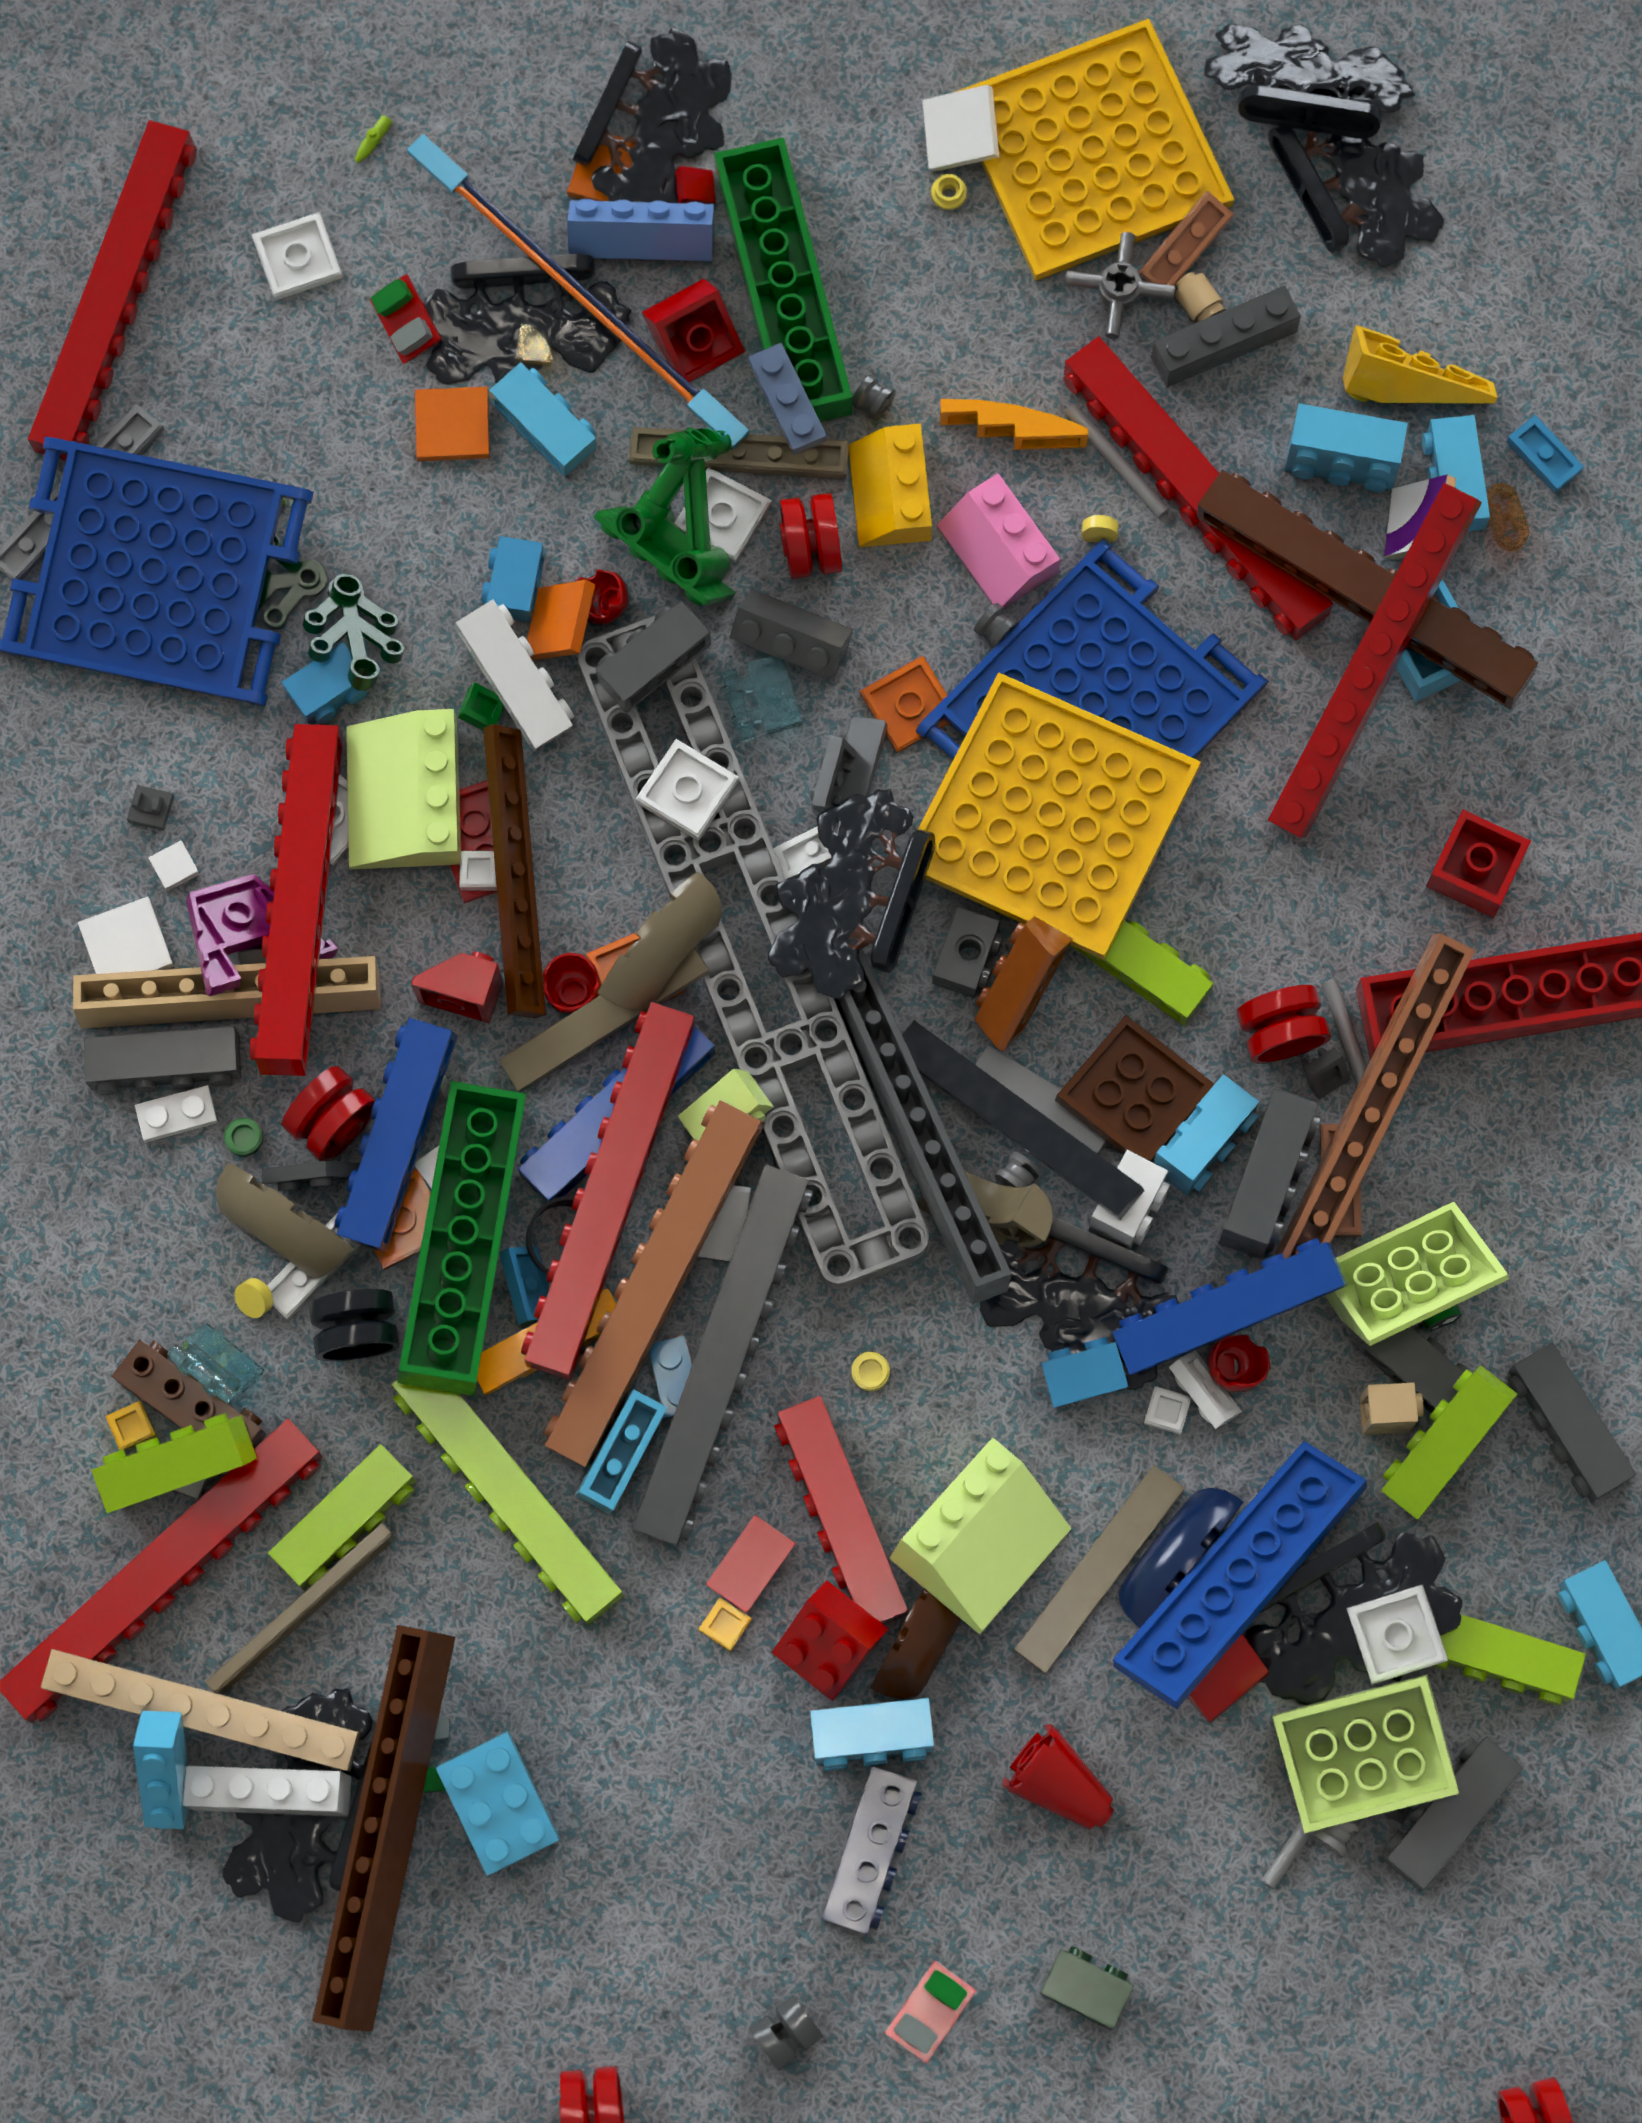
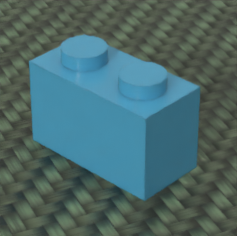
(515, 576)
(323, 687)
(1084, 1373)

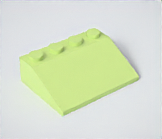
(404, 791)
(1413, 1274)
(982, 1537)
(1365, 1753)

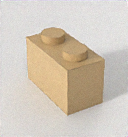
(1390, 1408)

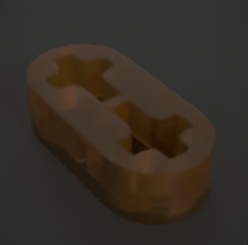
(1513, 514)

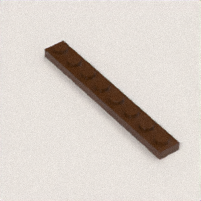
(514, 872)

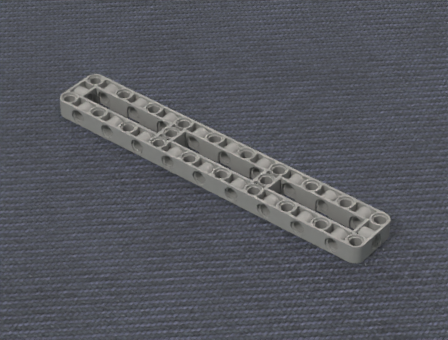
(739, 1019)

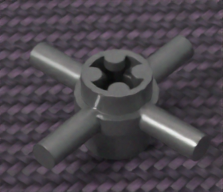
(1122, 273)

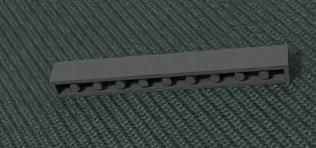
(924, 1139)
(721, 1355)

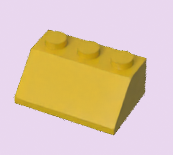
(890, 487)

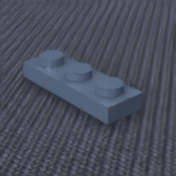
(787, 399)

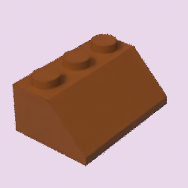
(1020, 981)

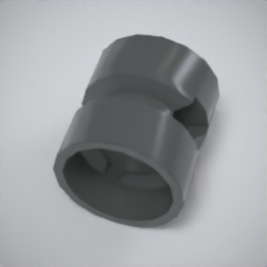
(797, 2023)

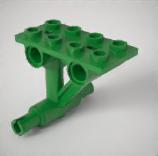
(650, 523)

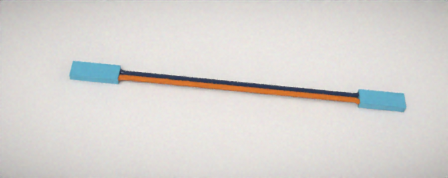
(453, 177)

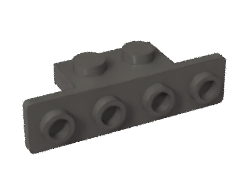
(849, 764)

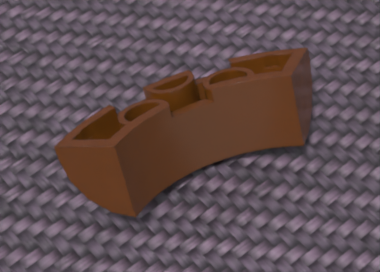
(916, 1648)

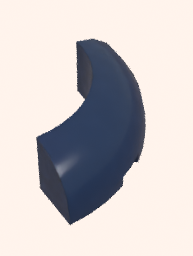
(1176, 1550)

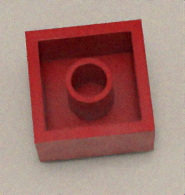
(1478, 863)
(829, 1640)

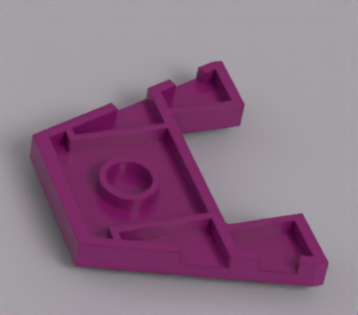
(230, 920)

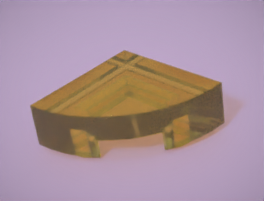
(533, 347)

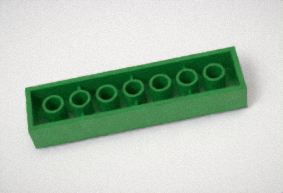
(782, 269)
(461, 1239)

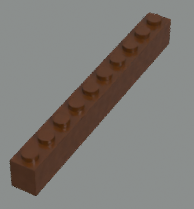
(1360, 585)
(384, 1829)

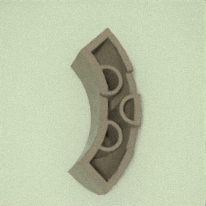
(663, 945)
(1011, 1211)
(271, 1220)

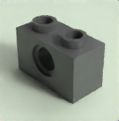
(965, 931)

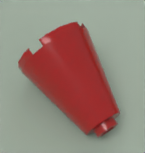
(1059, 1780)

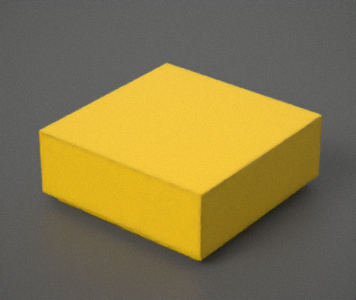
(131, 1426)
(725, 1624)

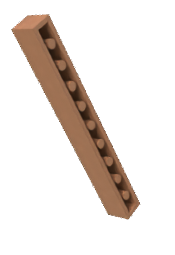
(1378, 1094)
(654, 1283)

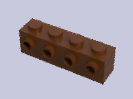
(172, 1394)

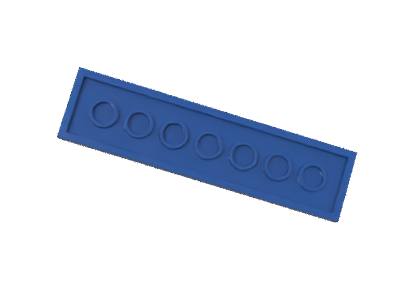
(1239, 1574)

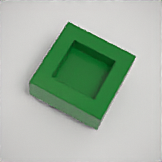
(480, 707)

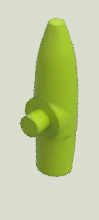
(373, 138)

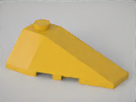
(1387, 374)

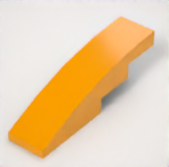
(1028, 426)
(505, 1362)

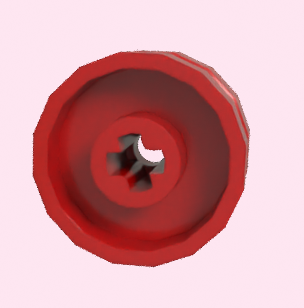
(806, 536)
(1283, 1024)
(329, 1114)
(1546, 2104)
(600, 2107)

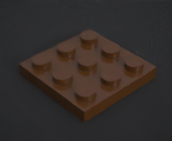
(1134, 1090)

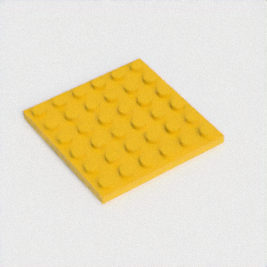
(1097, 149)
(1054, 813)

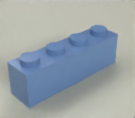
(641, 230)

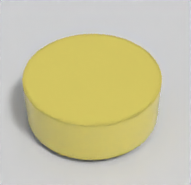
(1100, 527)
(253, 1298)
(870, 1371)

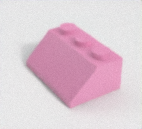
(999, 542)

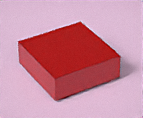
(695, 185)

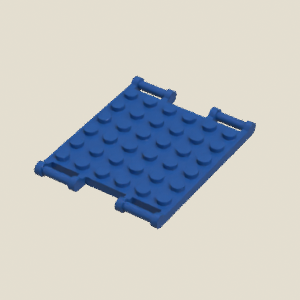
(154, 570)
(1111, 658)

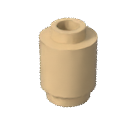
(1198, 297)

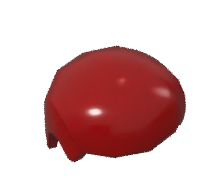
(611, 595)
(570, 982)
(1251, 1359)

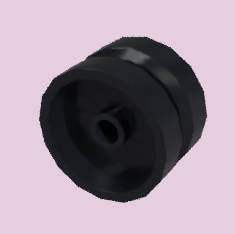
(354, 1325)

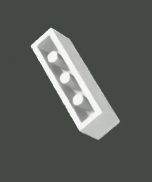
(513, 674)
(267, 1791)

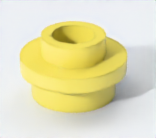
(952, 182)

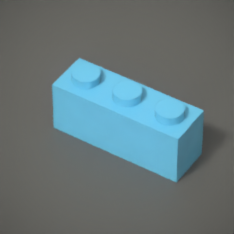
(543, 418)
(1456, 452)
(621, 1451)
(1605, 1623)
(161, 1768)

